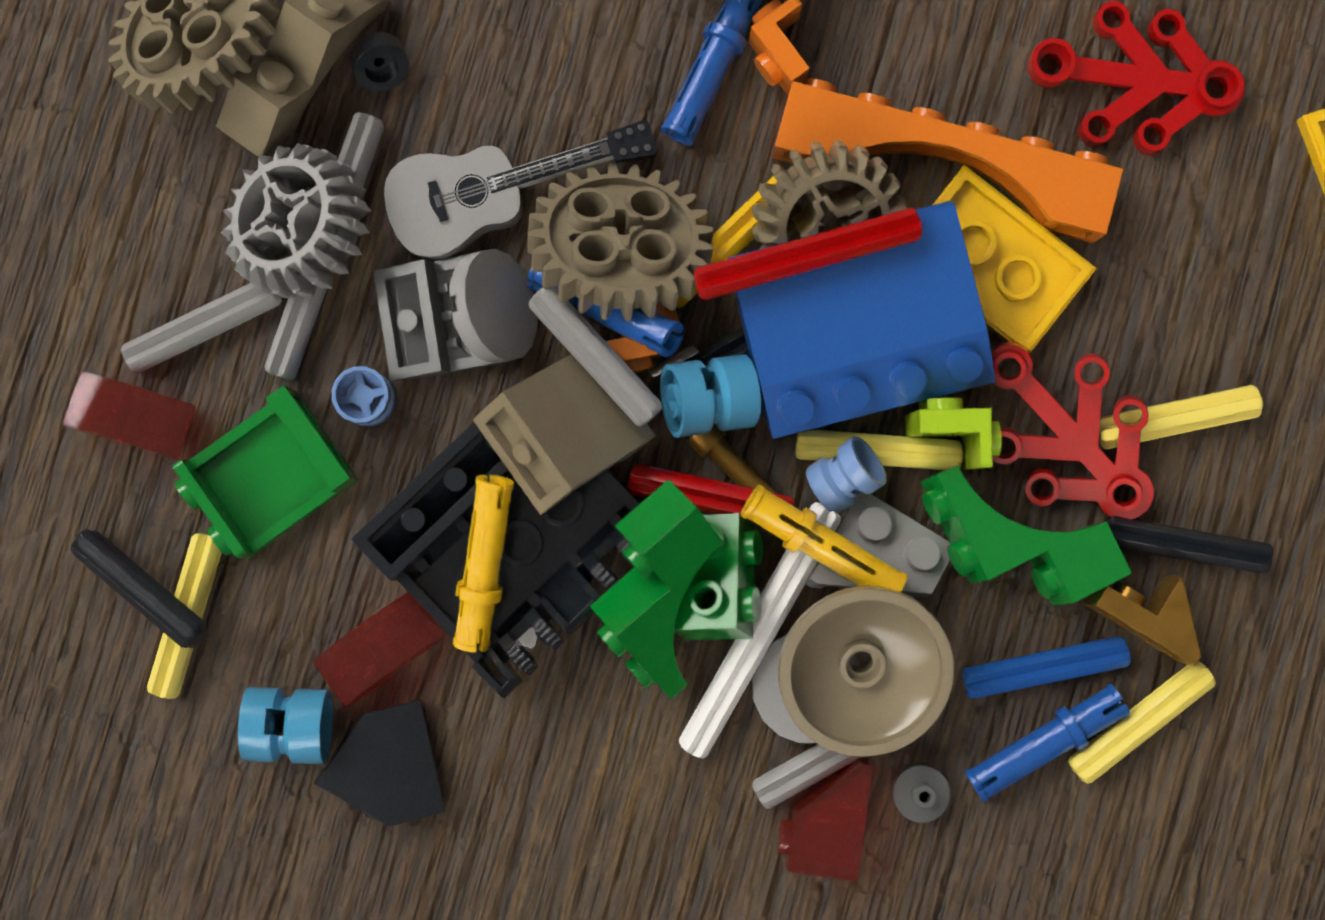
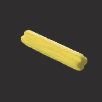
(1187, 415)
(890, 449)
(193, 591)
(1145, 720)

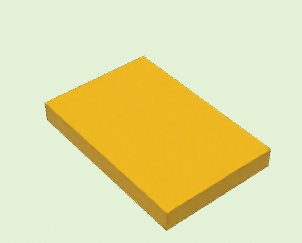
(1017, 264)

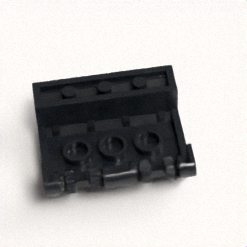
(543, 563)

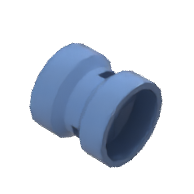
(355, 392)
(843, 477)

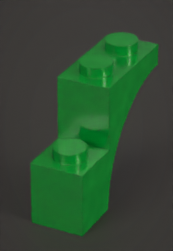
(988, 544)
(640, 611)

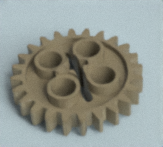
(187, 47)
(619, 241)

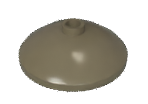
(873, 704)

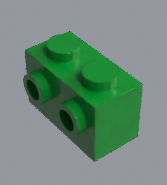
(722, 594)

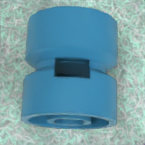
(703, 396)
(306, 725)

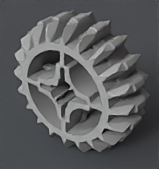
(312, 224)

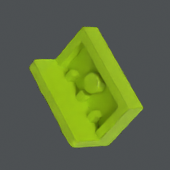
(947, 418)

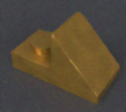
(1164, 622)

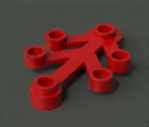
(1145, 77)
(1076, 439)

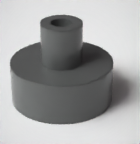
(910, 783)

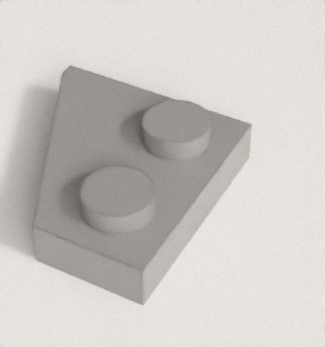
(893, 540)

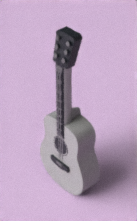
(450, 201)

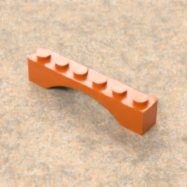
(1056, 189)

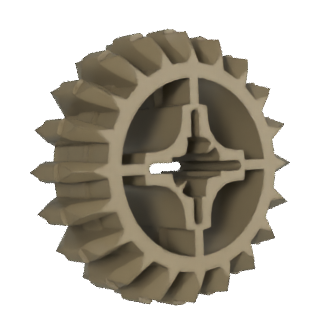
(873, 194)

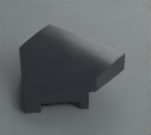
(386, 766)

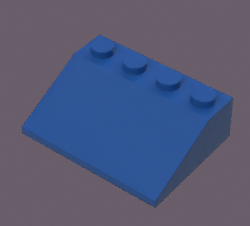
(869, 331)

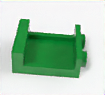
(264, 476)

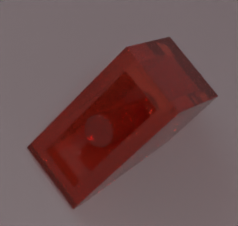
(828, 825)

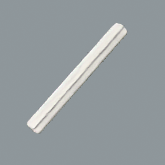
(747, 654)

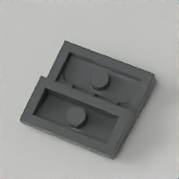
(419, 321)

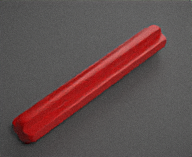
(808, 253)

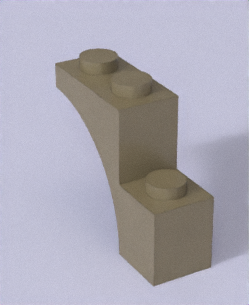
(306, 44)

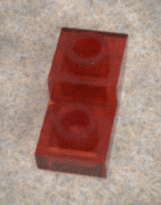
(129, 415)
(377, 649)

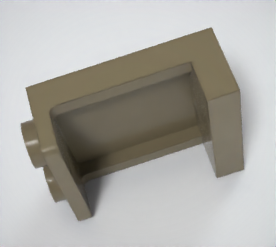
(559, 431)

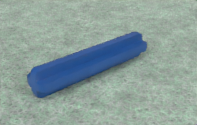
(1046, 667)

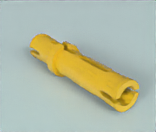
(766, 508)
(480, 586)

